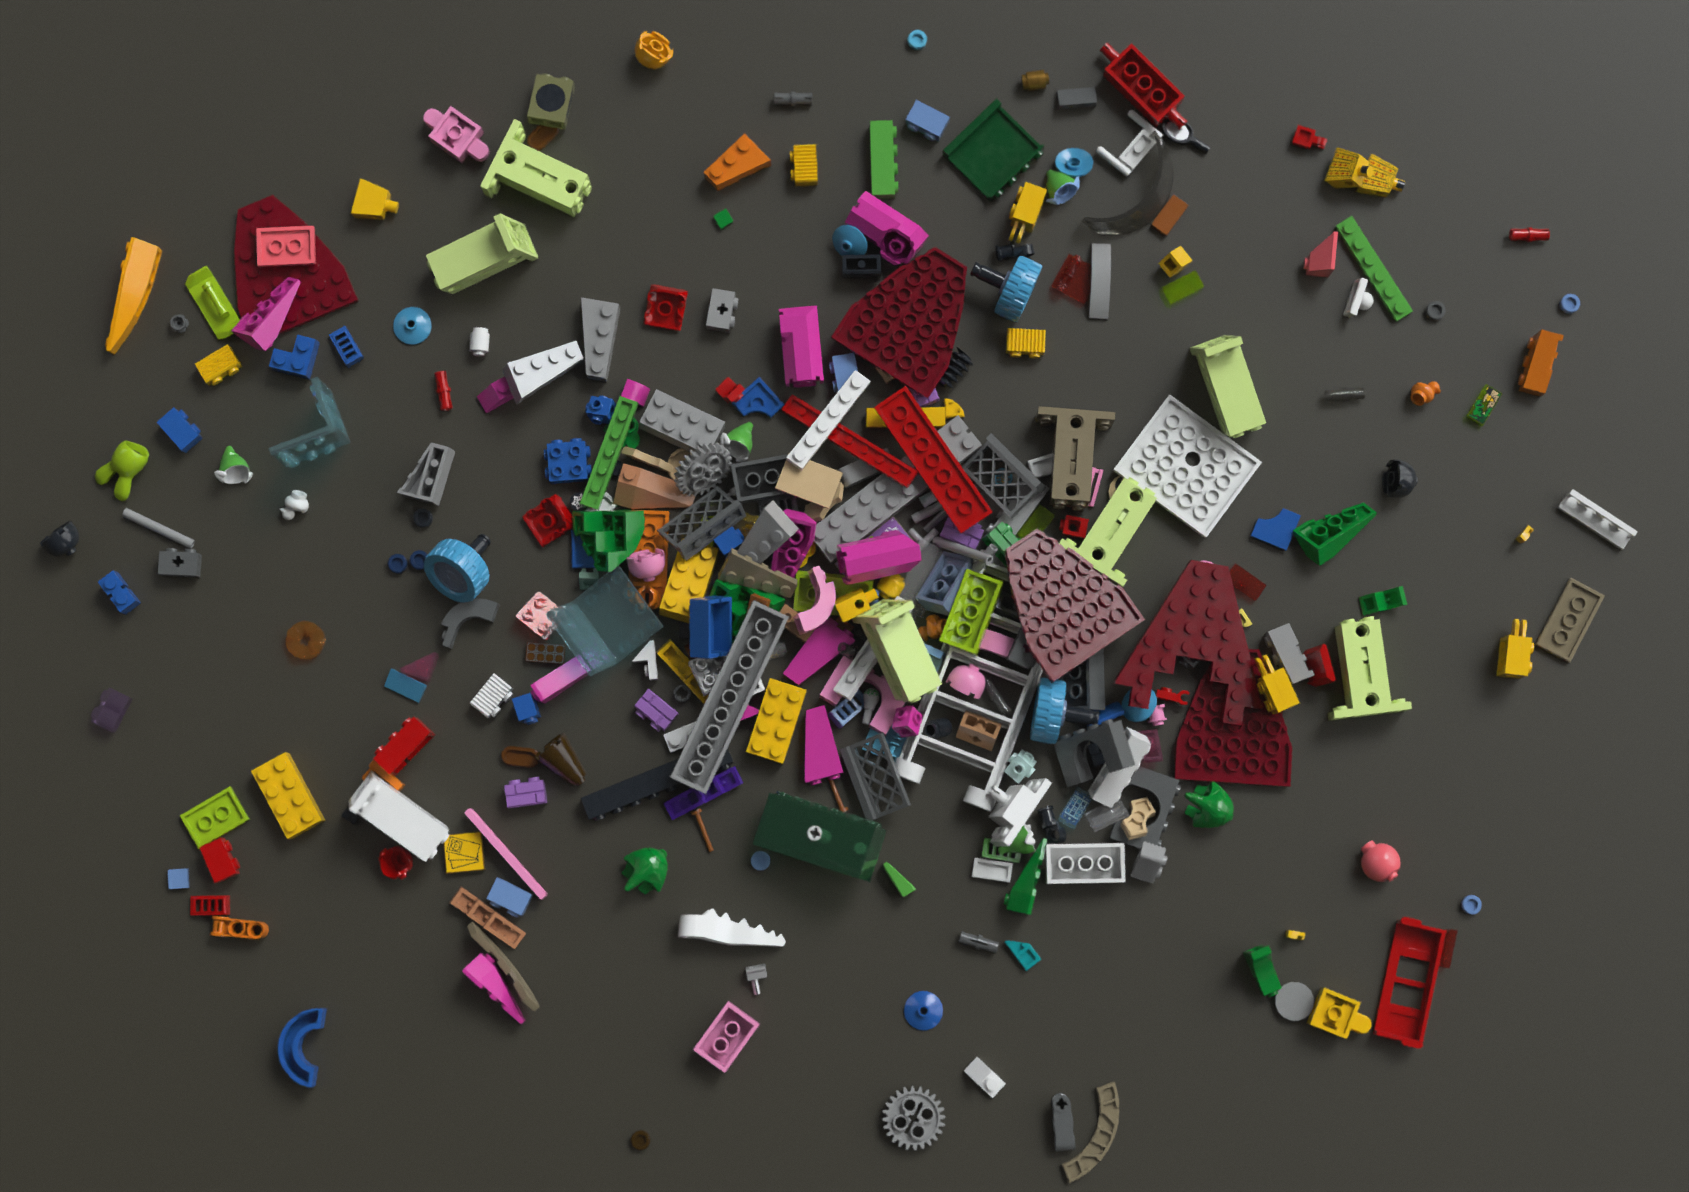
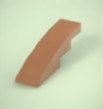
(487, 917)

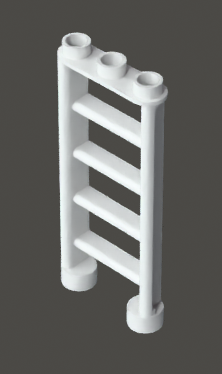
(974, 795)

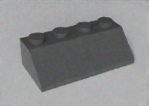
(1086, 684)

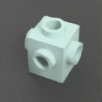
(1020, 765)

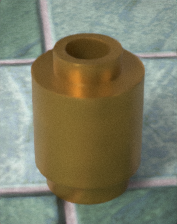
(1035, 80)

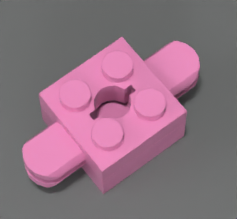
(456, 134)

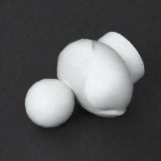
(295, 502)

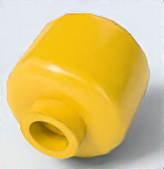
(891, 586)

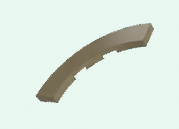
(504, 963)
(1102, 1137)

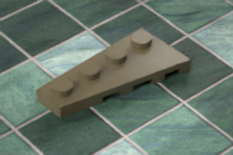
(747, 573)

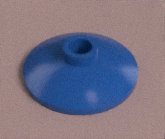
(916, 1002)

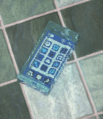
(1075, 808)

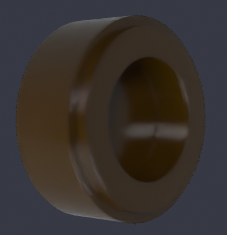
(640, 1140)

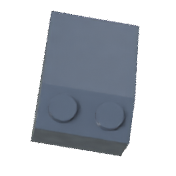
(943, 583)

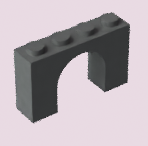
(1108, 737)
(1164, 790)

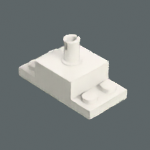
(1014, 808)

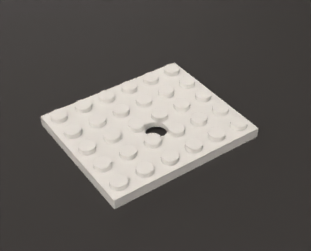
(1190, 493)

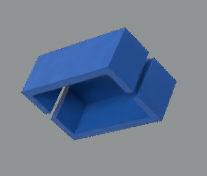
(710, 626)

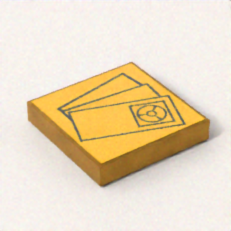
(464, 852)

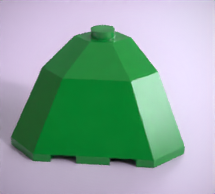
(609, 535)
(739, 604)

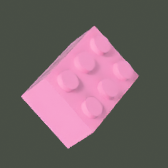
(726, 1036)

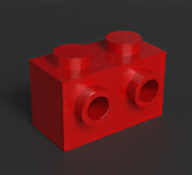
(220, 860)

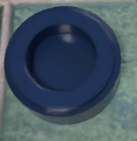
(417, 559)
(397, 563)

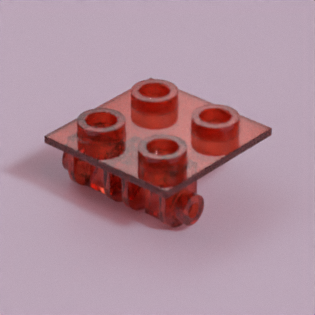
(1074, 278)
(534, 615)

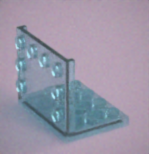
(319, 441)
(605, 622)

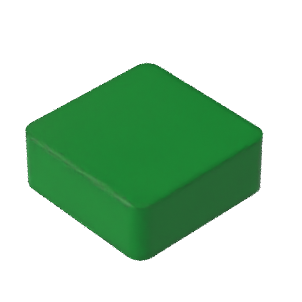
(723, 219)

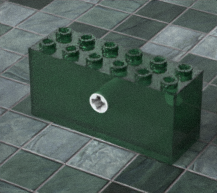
(820, 835)

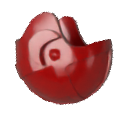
(395, 862)

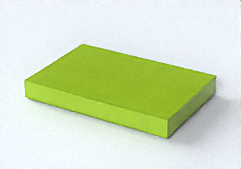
(214, 817)

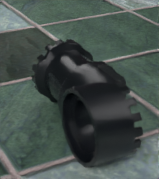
(1011, 251)
(1051, 825)

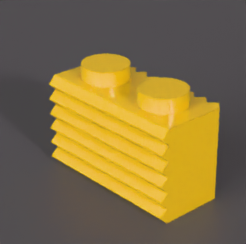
(804, 165)
(1025, 342)
(218, 365)

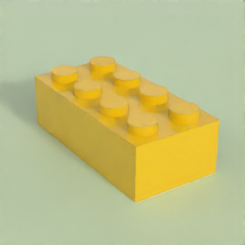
(688, 581)
(776, 721)
(288, 795)

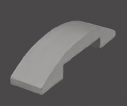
(1100, 281)

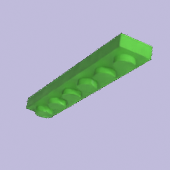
(1373, 269)
(609, 453)

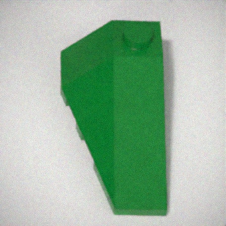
(1327, 536)
(1024, 891)

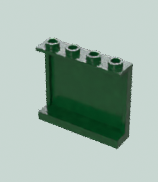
(993, 151)

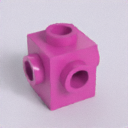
(907, 721)

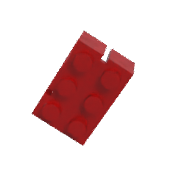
(403, 745)

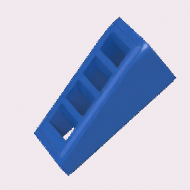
(353, 359)

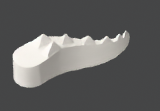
(726, 932)

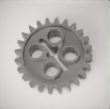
(702, 469)
(897, 1109)

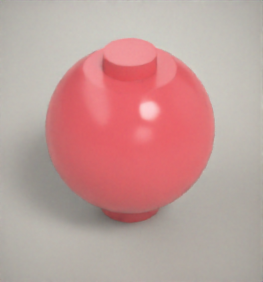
(1380, 862)

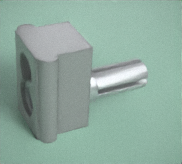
(755, 973)

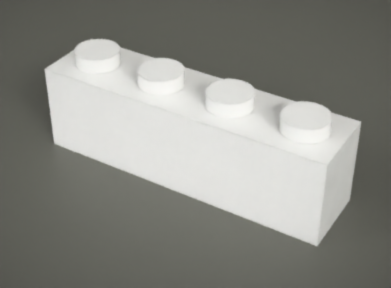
(1108, 786)

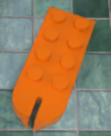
(652, 540)

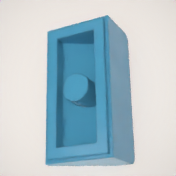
(405, 685)

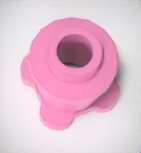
(1157, 717)

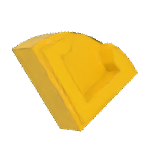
(952, 409)
(1525, 534)
(1295, 935)

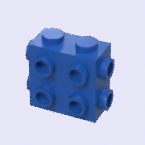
(567, 461)

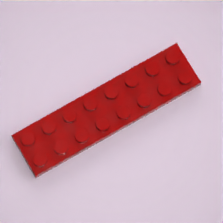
(933, 460)

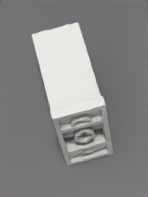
(398, 817)

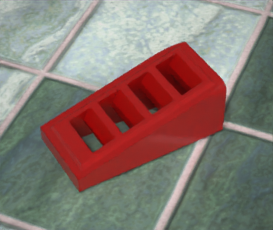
(225, 905)

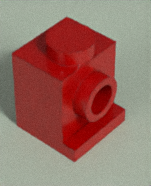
(1080, 523)

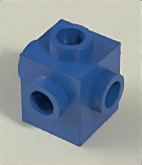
(600, 409)

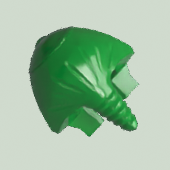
(1214, 804)
(647, 866)

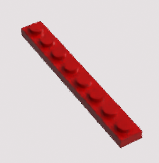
(853, 443)

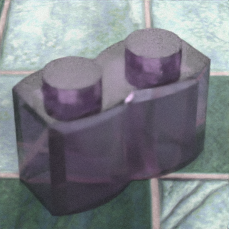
(111, 710)

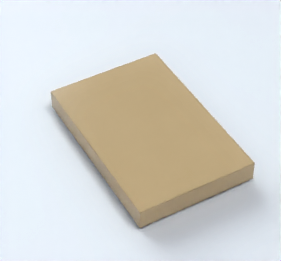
(814, 483)

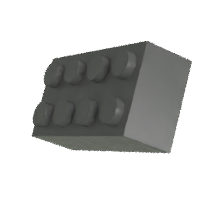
(757, 479)

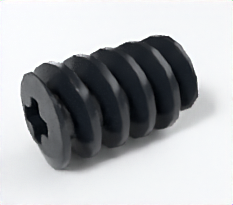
(957, 364)

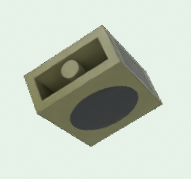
(551, 101)

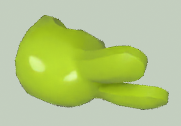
(126, 464)

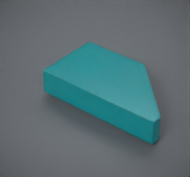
(1024, 953)

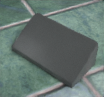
(1076, 98)

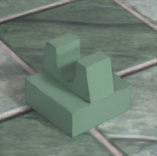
(587, 579)

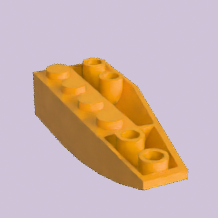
(133, 291)

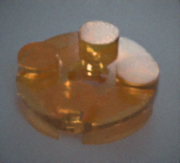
(315, 645)

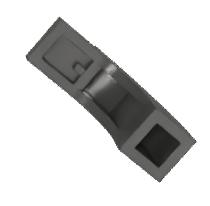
(463, 612)

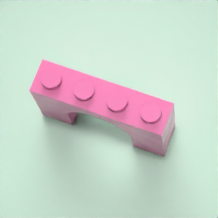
(884, 717)

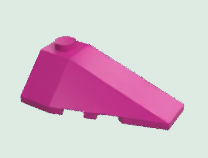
(265, 323)
(792, 552)
(487, 975)

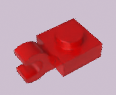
(1306, 137)
(1167, 695)

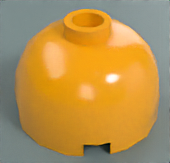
(652, 50)

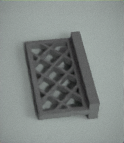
(1017, 468)
(707, 530)
(863, 786)

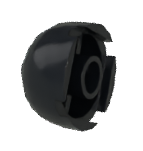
(1399, 479)
(62, 540)

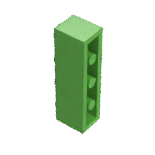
(882, 159)

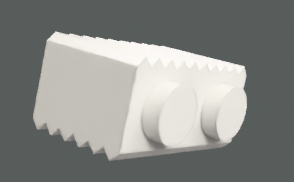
(492, 696)

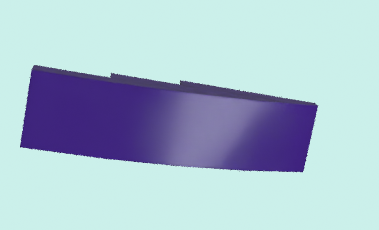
(694, 798)

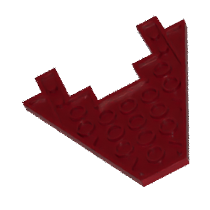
(1198, 623)

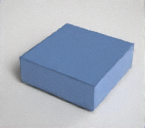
(178, 878)

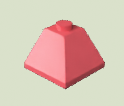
(1322, 259)

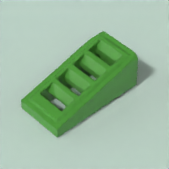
(985, 849)
(902, 885)

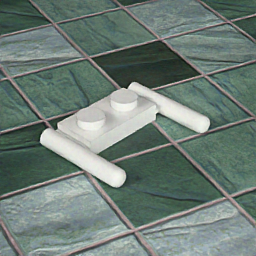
(1136, 150)

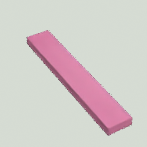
(505, 852)

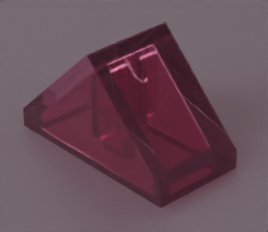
(422, 668)

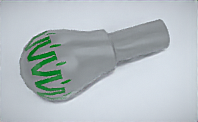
(871, 698)

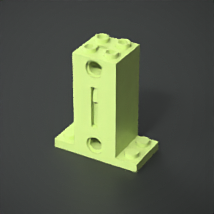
(535, 174)
(481, 254)
(1229, 385)
(1115, 528)
(899, 649)
(1364, 671)

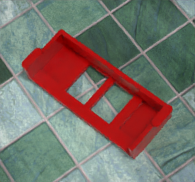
(1420, 943)

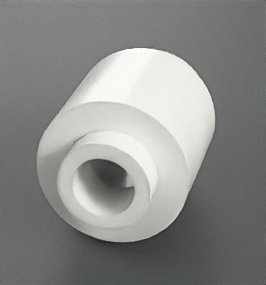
(479, 341)

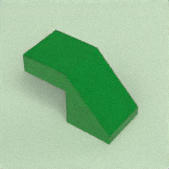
(1383, 600)

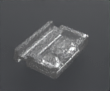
(1105, 816)

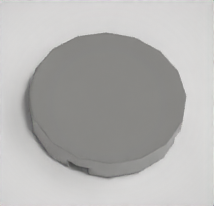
(1294, 1001)

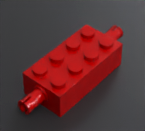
(1143, 85)

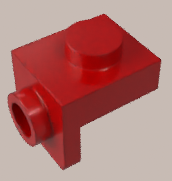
(730, 391)

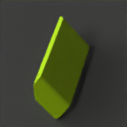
(212, 302)

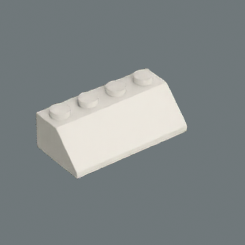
(1085, 863)

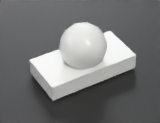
(1358, 298)

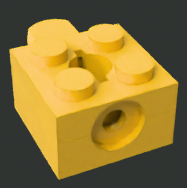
(1027, 209)
(1515, 652)
(1275, 687)
(1338, 1014)

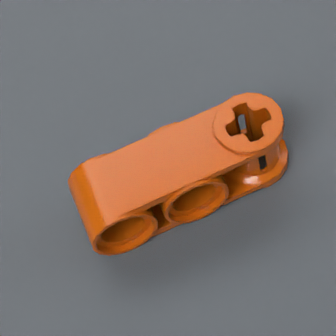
(226, 927)

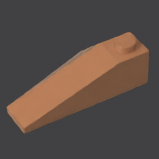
(645, 489)

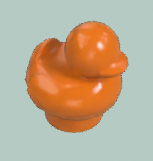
(1424, 393)
(933, 628)

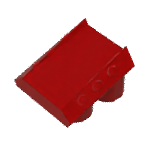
(665, 307)
(549, 520)
(1320, 663)

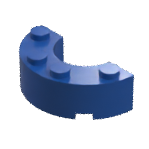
(291, 1042)

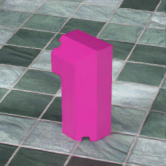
(887, 229)
(801, 346)
(877, 557)

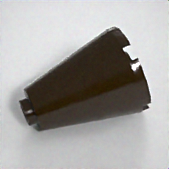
(562, 760)

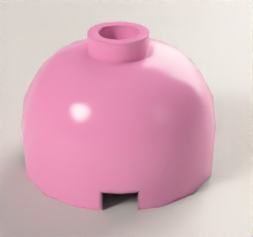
(646, 564)
(967, 680)

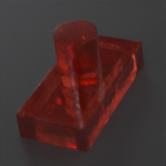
(1246, 582)

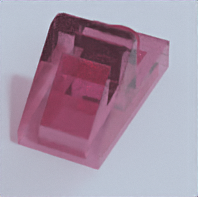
(1155, 752)

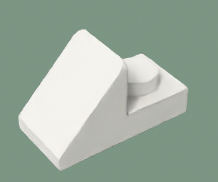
(648, 654)
(984, 1077)

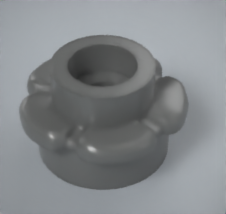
(174, 323)

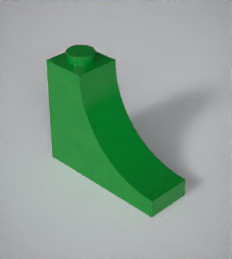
(1262, 969)

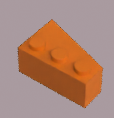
(736, 162)
(1539, 362)

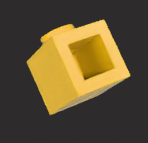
(1175, 261)

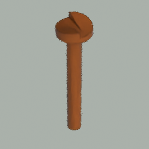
(837, 797)
(702, 827)

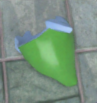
(1060, 187)

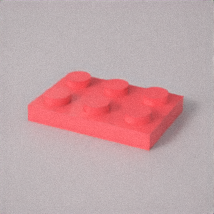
(286, 246)

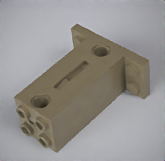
(1072, 453)

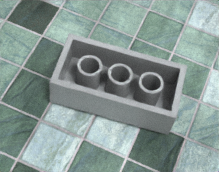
(680, 422)

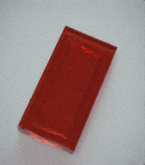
(1448, 948)

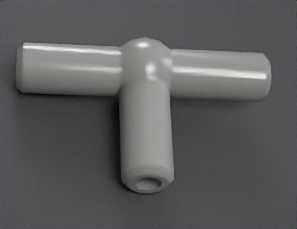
(928, 538)

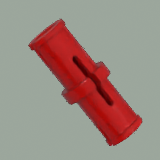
(1529, 234)
(443, 390)

